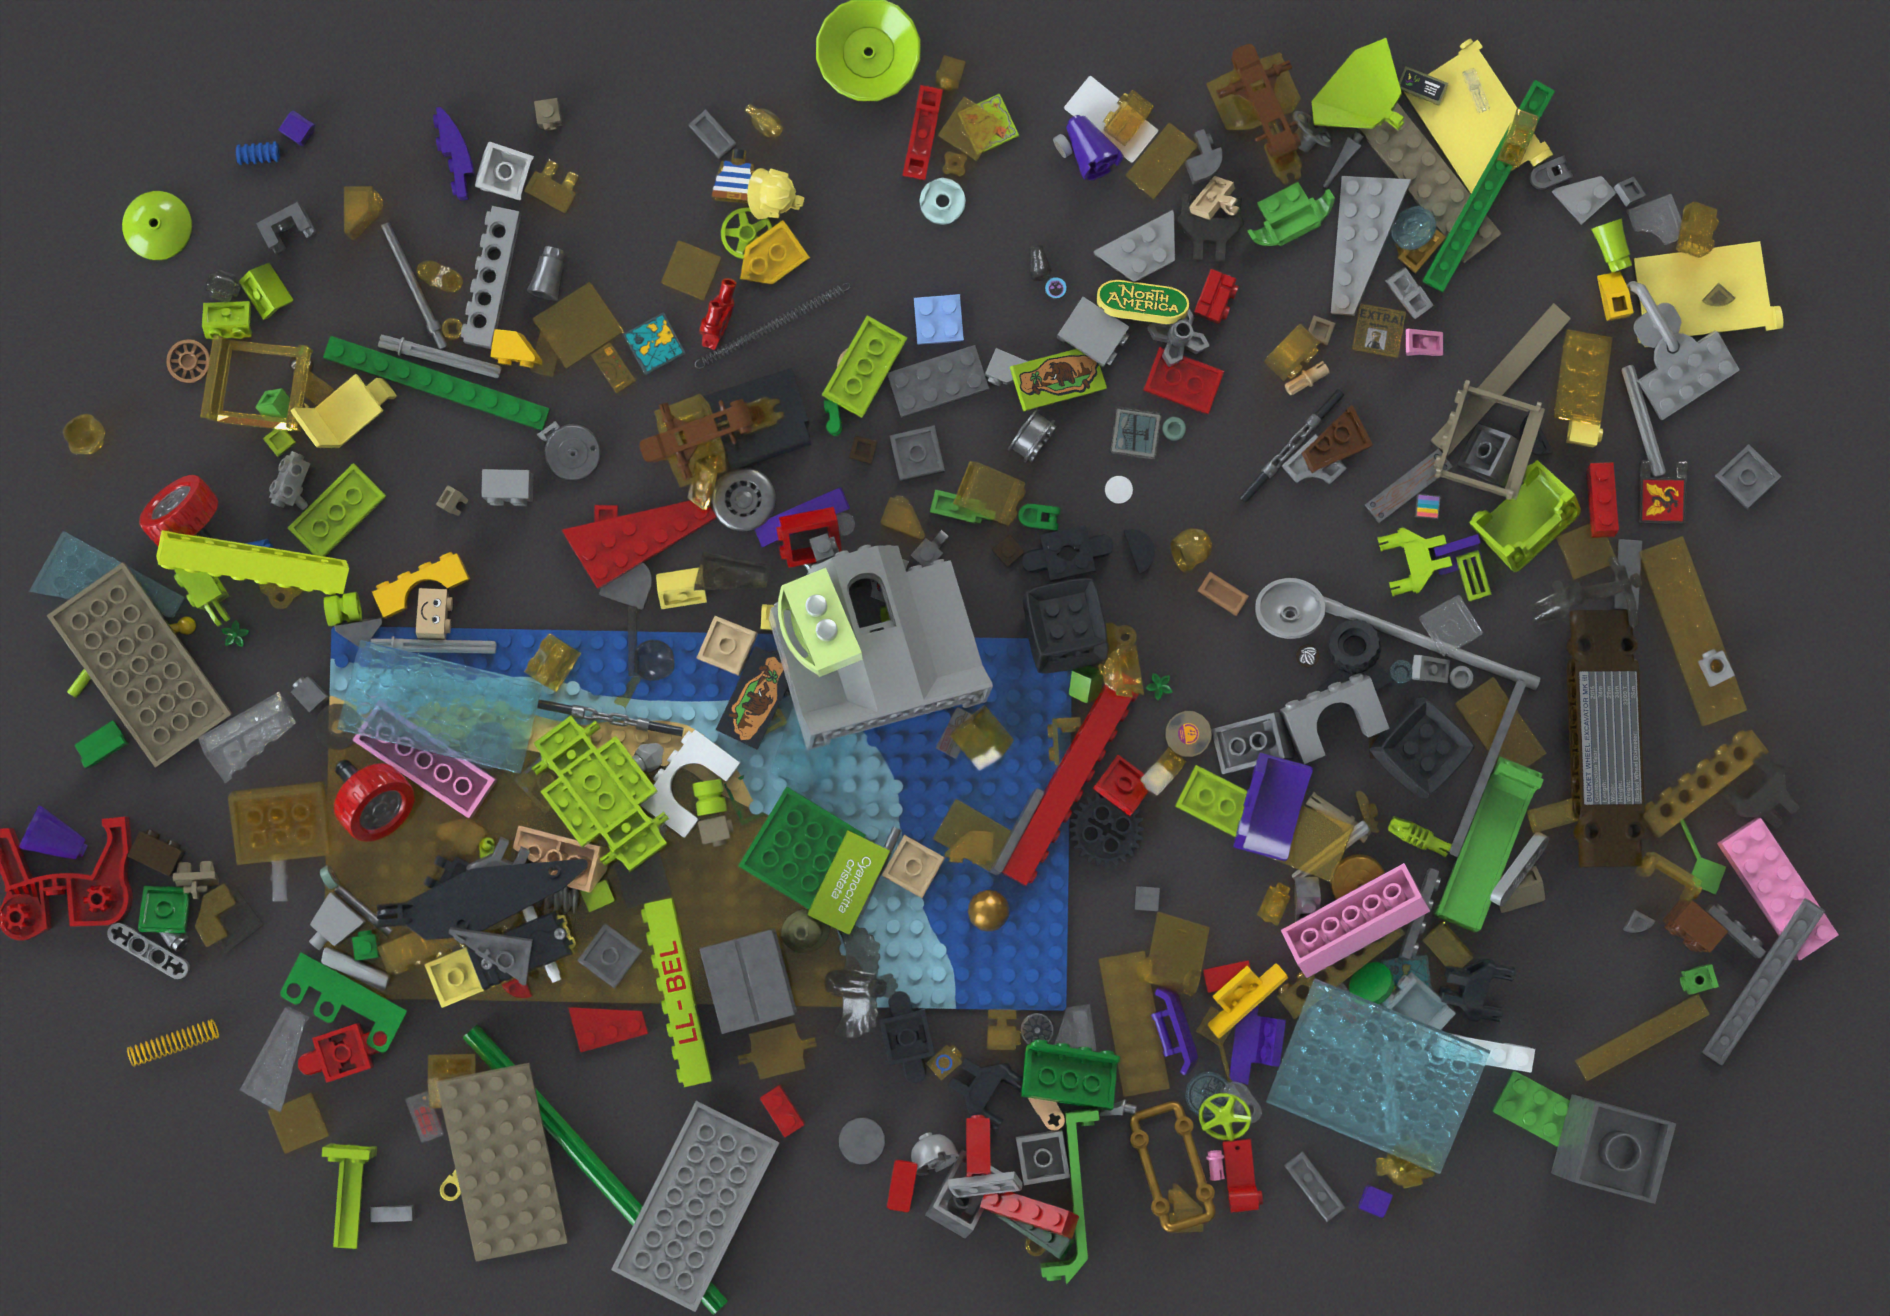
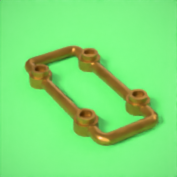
(1140, 1141)

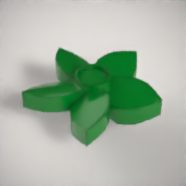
(234, 634)
(1159, 685)

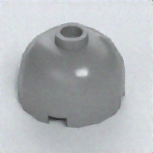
(933, 1153)

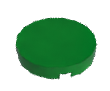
(1372, 982)

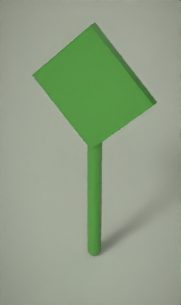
(1705, 870)

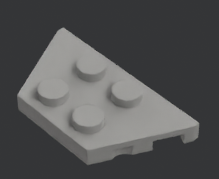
(1142, 249)

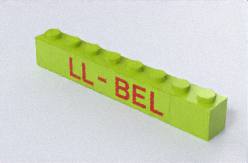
(677, 991)

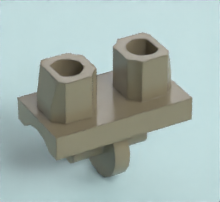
(195, 881)

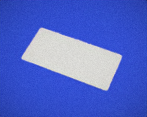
(1095, 103)

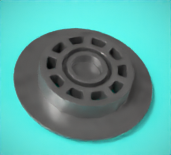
(743, 499)

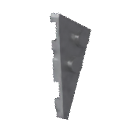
(506, 952)

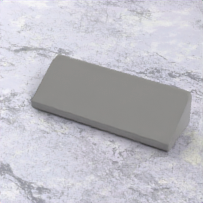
(355, 969)

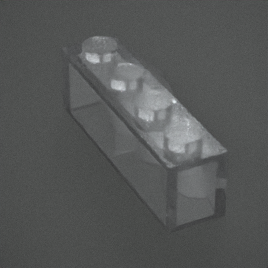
(246, 734)
(274, 1065)

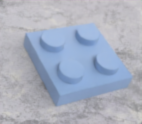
(938, 319)

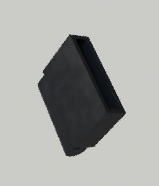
(781, 438)

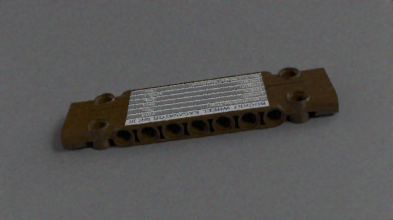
(1605, 739)

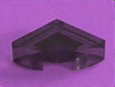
(1718, 296)

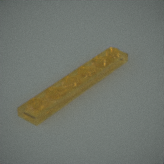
(1642, 1037)

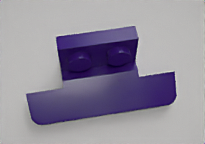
(1256, 1041)

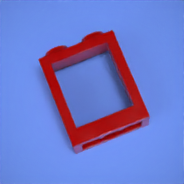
(803, 522)
(978, 1145)

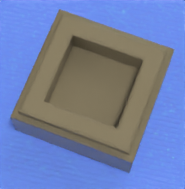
(1321, 329)

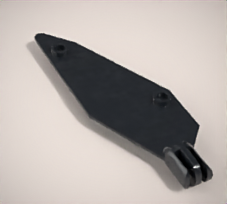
(479, 898)

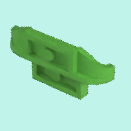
(1290, 215)

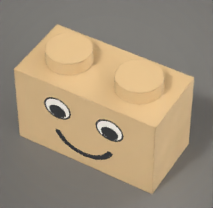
(433, 614)

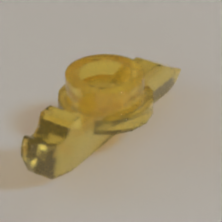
(1368, 811)

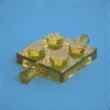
(777, 1051)

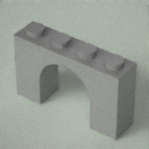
(1303, 715)

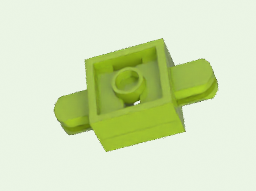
(204, 592)

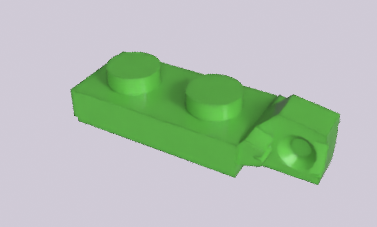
(943, 505)

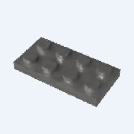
(938, 381)

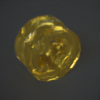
(445, 330)

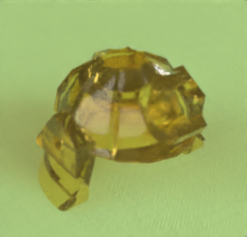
(1123, 672)
(1402, 1171)

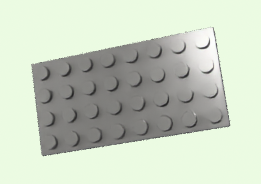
(695, 1206)

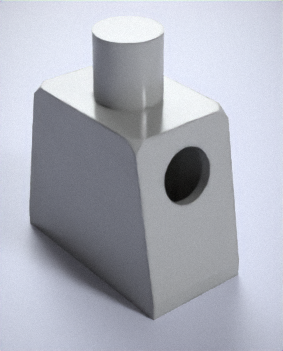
(334, 922)

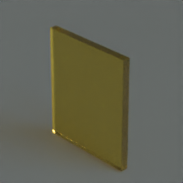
(578, 325)
(1318, 844)

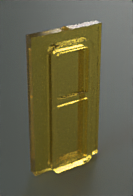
(1161, 160)

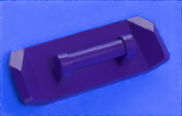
(1181, 1028)

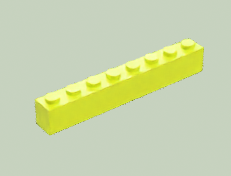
(252, 562)

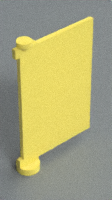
(1457, 127)
(1688, 279)

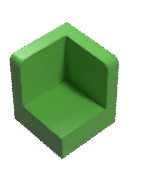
(274, 403)
(1085, 683)

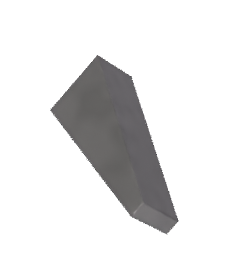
(392, 1213)

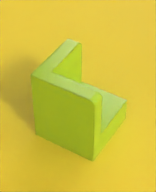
(598, 897)

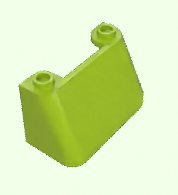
(1527, 525)

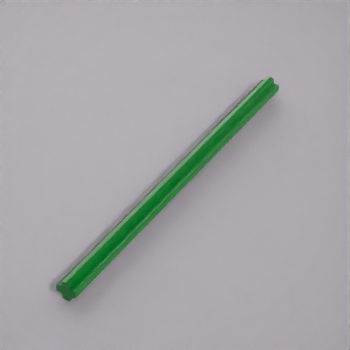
(578, 1150)

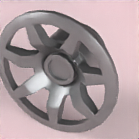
(1308, 134)

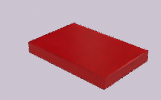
(1184, 383)

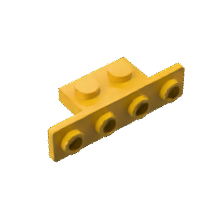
(1243, 995)

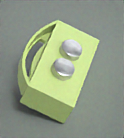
(818, 624)

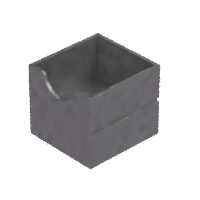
(748, 981)
(1613, 1149)

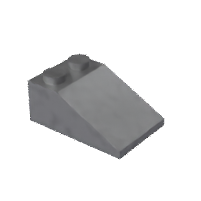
(1243, 741)
(957, 1213)

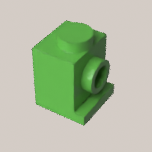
(1706, 972)

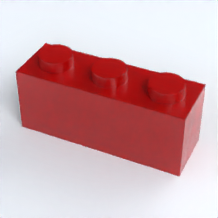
(1602, 500)

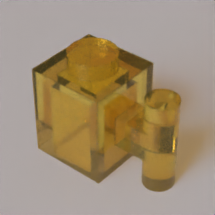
(1002, 1035)

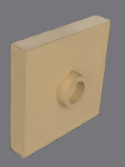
(727, 645)
(913, 866)

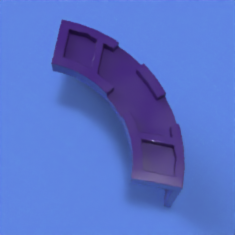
(1272, 806)

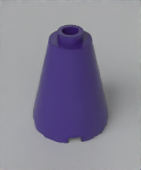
(1092, 148)
(52, 836)

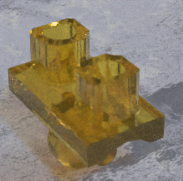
(1274, 903)

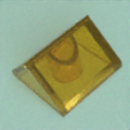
(982, 738)

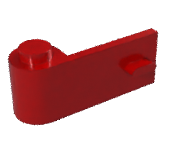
(1240, 1176)

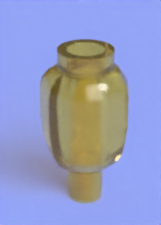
(764, 121)

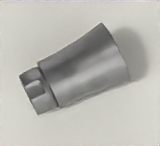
(548, 274)

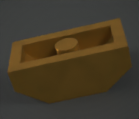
(1416, 257)

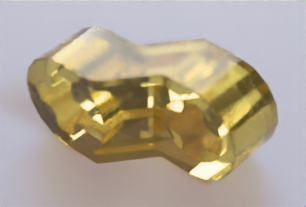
(429, 271)

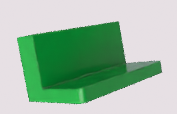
(101, 744)

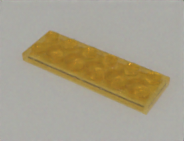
(1132, 1026)

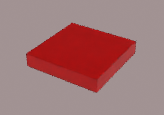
(1122, 785)

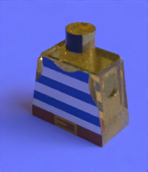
(733, 179)

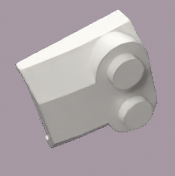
(503, 171)

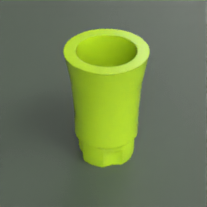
(1613, 244)

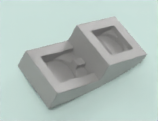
(1409, 293)

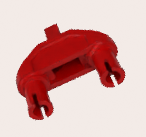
(718, 315)

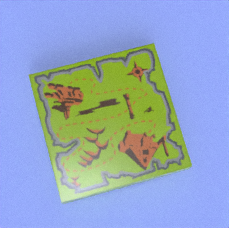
(1007, 130)

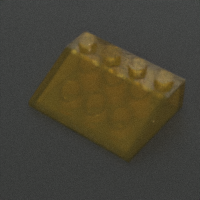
(280, 822)

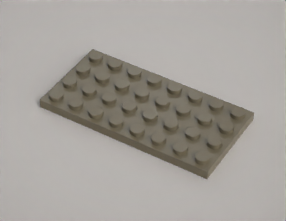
(139, 664)
(502, 1161)

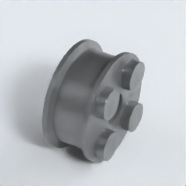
(1032, 436)

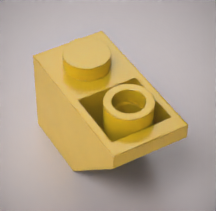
(1615, 296)
(514, 347)

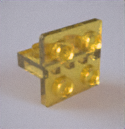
(552, 662)

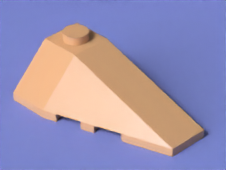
(553, 847)

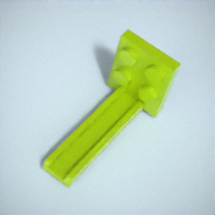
(349, 1190)

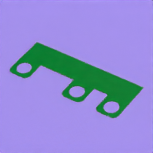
(342, 990)

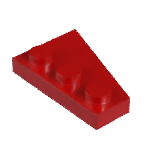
(605, 1026)

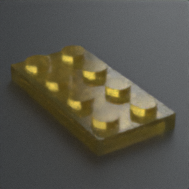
(1583, 377)
(1484, 711)

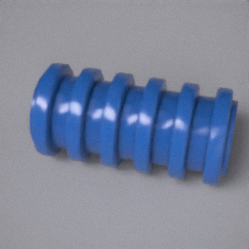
(257, 153)

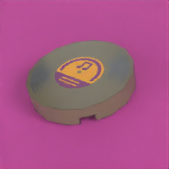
(1188, 733)

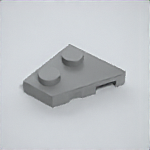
(1584, 197)

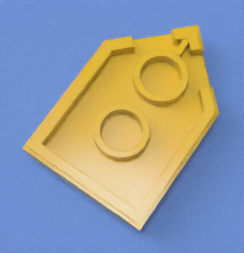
(772, 255)

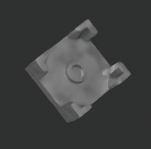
(283, 221)

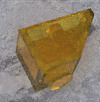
(902, 518)
(1162, 771)

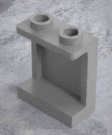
(1094, 332)
(1419, 1002)

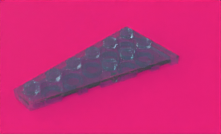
(77, 565)

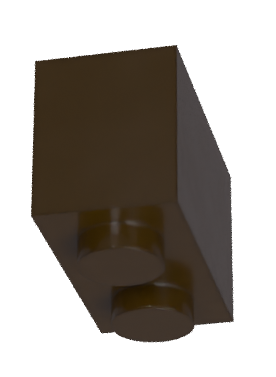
(156, 852)

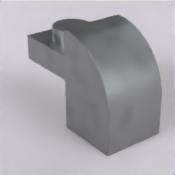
(1207, 164)

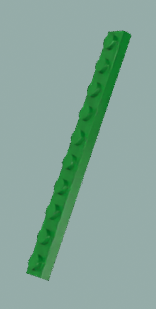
(1480, 199)
(436, 383)

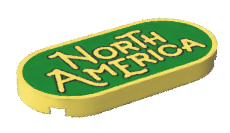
(1142, 301)

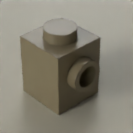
(548, 114)
(716, 830)

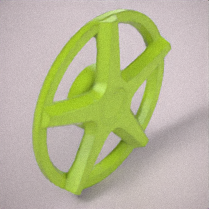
(746, 232)
(1224, 1116)

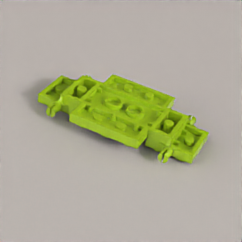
(600, 793)

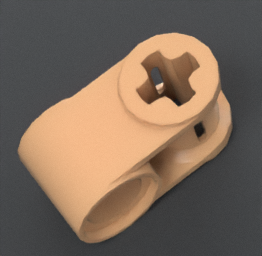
(1046, 1108)

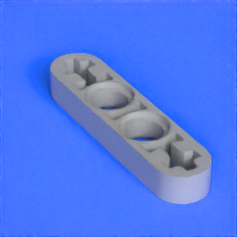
(1519, 868)
(147, 953)

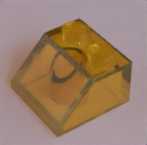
(360, 209)

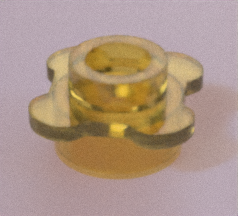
(960, 159)

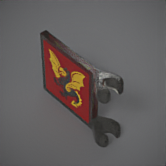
(1662, 498)

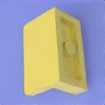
(677, 589)

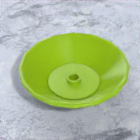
(865, 26)

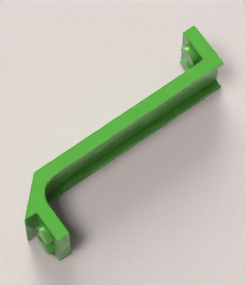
(1488, 844)
(1054, 1270)

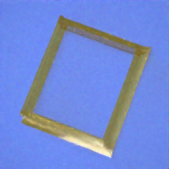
(218, 376)

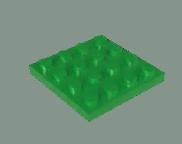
(796, 847)

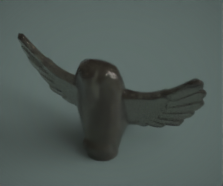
(859, 984)

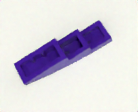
(767, 532)

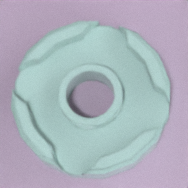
(946, 214)

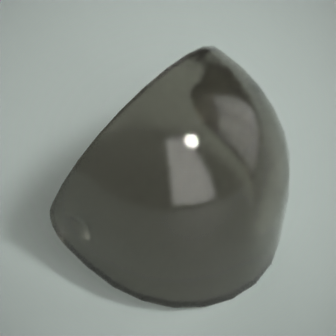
(653, 660)

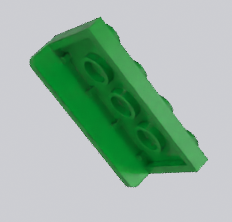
(1070, 1075)

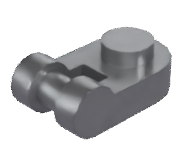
(1543, 176)

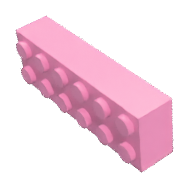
(446, 777)
(1772, 881)
(1355, 920)

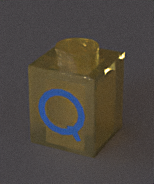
(945, 1061)

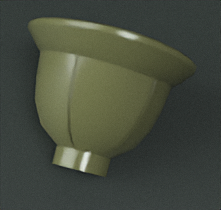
(804, 932)

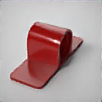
(902, 1185)

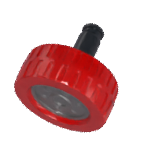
(180, 508)
(372, 800)

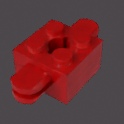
(341, 1053)

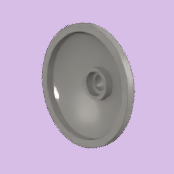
(1294, 599)

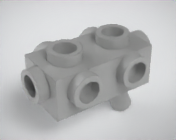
(287, 486)

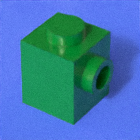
(366, 945)

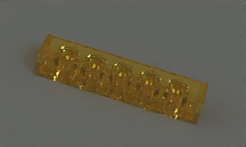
(1715, 782)
(1287, 992)

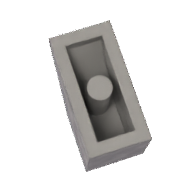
(998, 368)

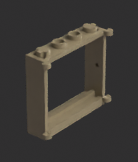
(1523, 453)

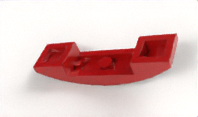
(922, 132)

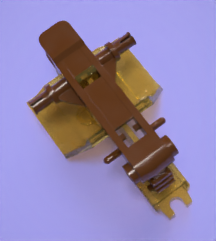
(1258, 95)
(691, 432)

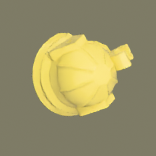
(771, 194)

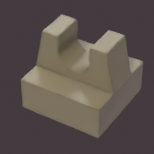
(449, 499)

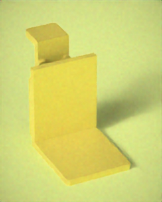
(344, 412)

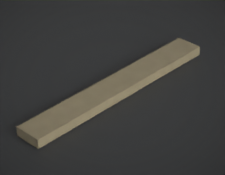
(1506, 373)

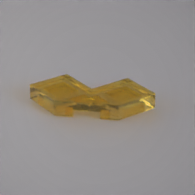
(212, 904)

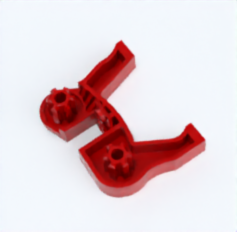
(92, 899)

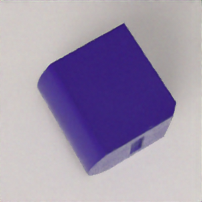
(297, 128)
(1375, 1201)

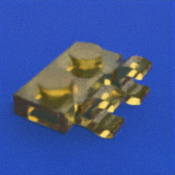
(550, 191)

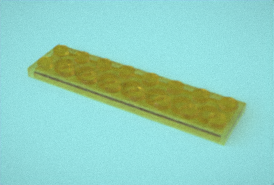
(1690, 628)

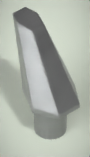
(1120, 1108)

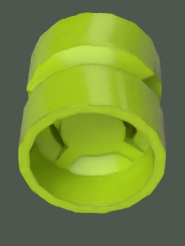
(342, 609)
(709, 797)

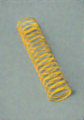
(174, 1040)

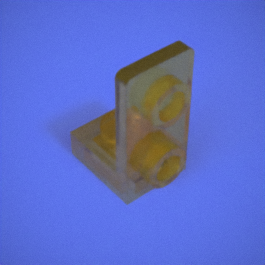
(950, 73)
(1067, 725)

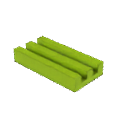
(1479, 594)

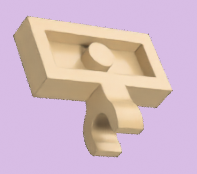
(1213, 197)

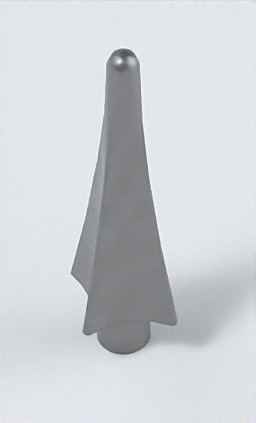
(1350, 148)

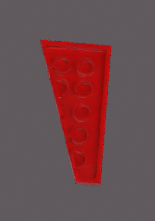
(626, 541)

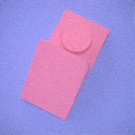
(1424, 342)

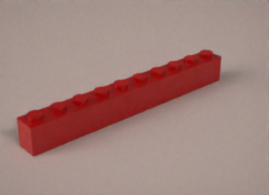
(1067, 783)

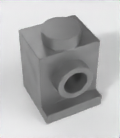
(824, 547)

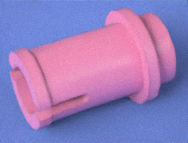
(1215, 1165)

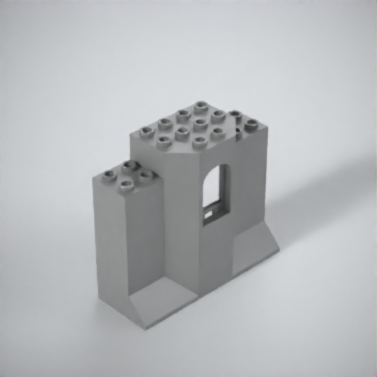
(907, 670)

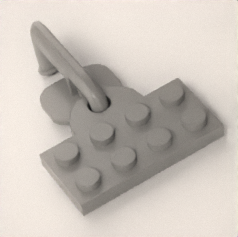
(1690, 366)

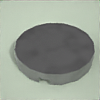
(861, 1140)

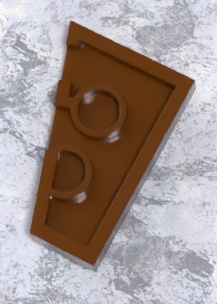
(1339, 441)

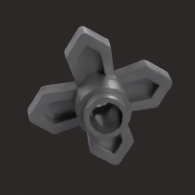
(1178, 337)

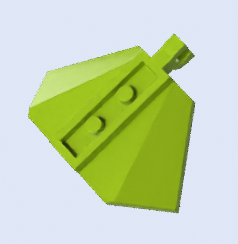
(1361, 91)

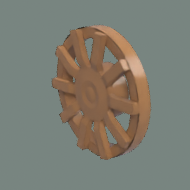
(188, 361)

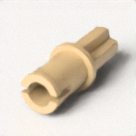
(1307, 378)

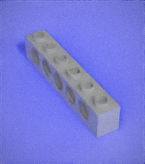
(510, 221)

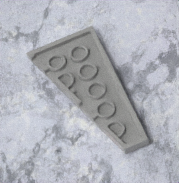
(1364, 224)

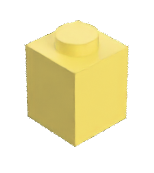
(1584, 434)

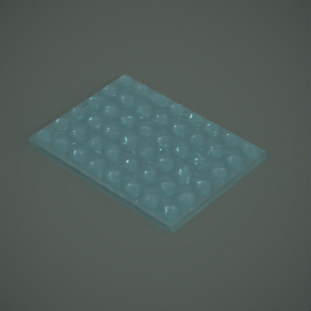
(1378, 1076)

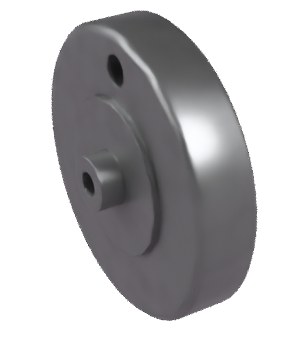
(572, 452)

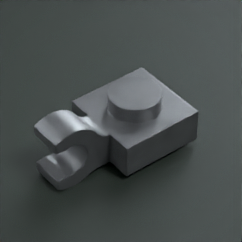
(929, 551)

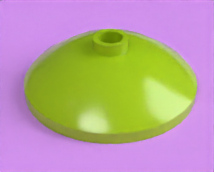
(168, 236)

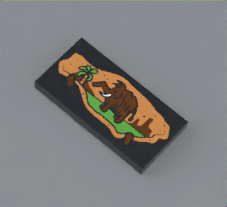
(754, 699)

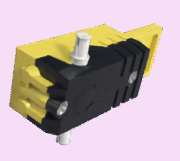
(467, 973)

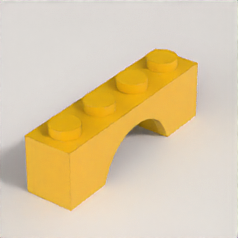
(393, 596)

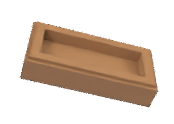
(1222, 593)

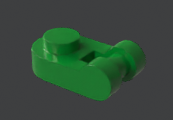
(834, 425)
(1030, 516)

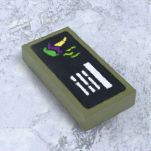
(1422, 85)

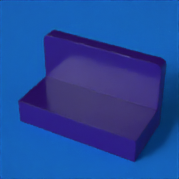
(1455, 549)

